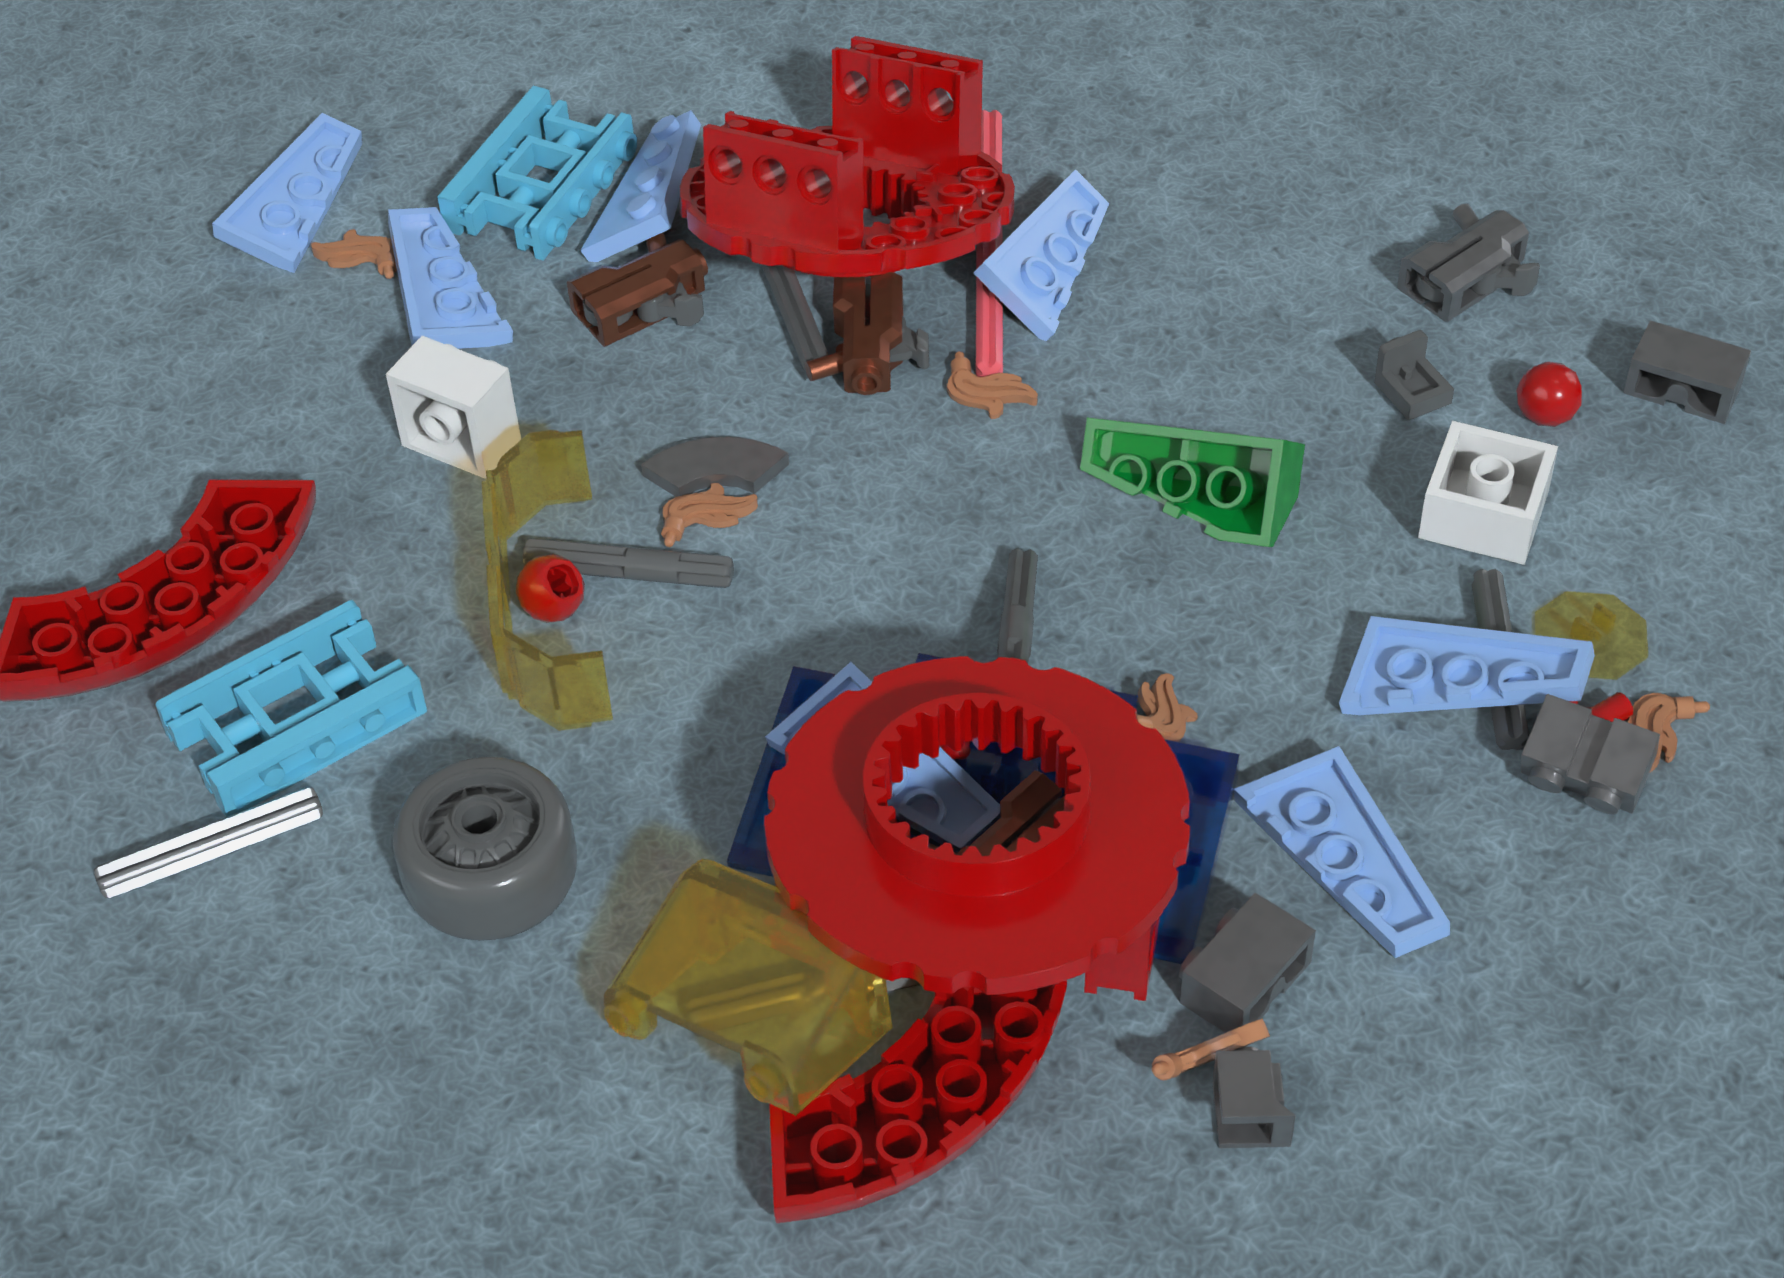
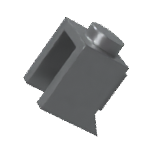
(1250, 1100)

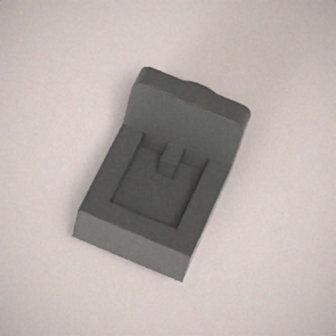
(1410, 378)

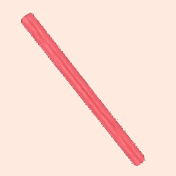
(988, 306)

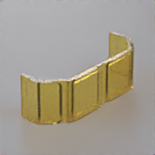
(535, 473)

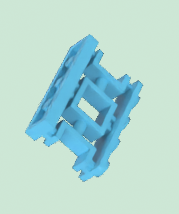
(513, 152)
(306, 739)

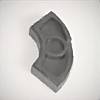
(719, 460)

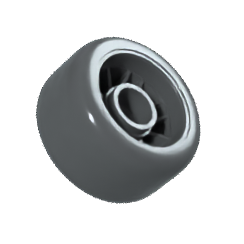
(485, 848)

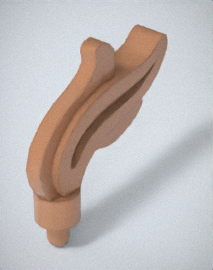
(357, 250)
(987, 391)
(705, 508)
(1163, 709)
(1656, 714)
(1173, 1064)

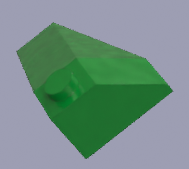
(1224, 480)

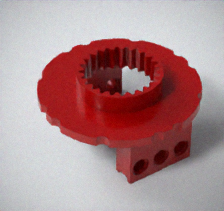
(913, 154)
(994, 922)

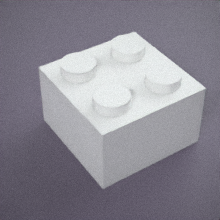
(453, 406)
(1487, 492)

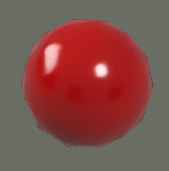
(1549, 394)
(550, 588)

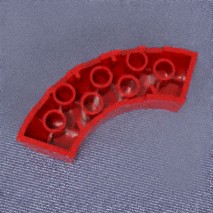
(163, 603)
(915, 1107)

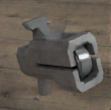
(1469, 264)

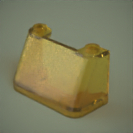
(752, 978)

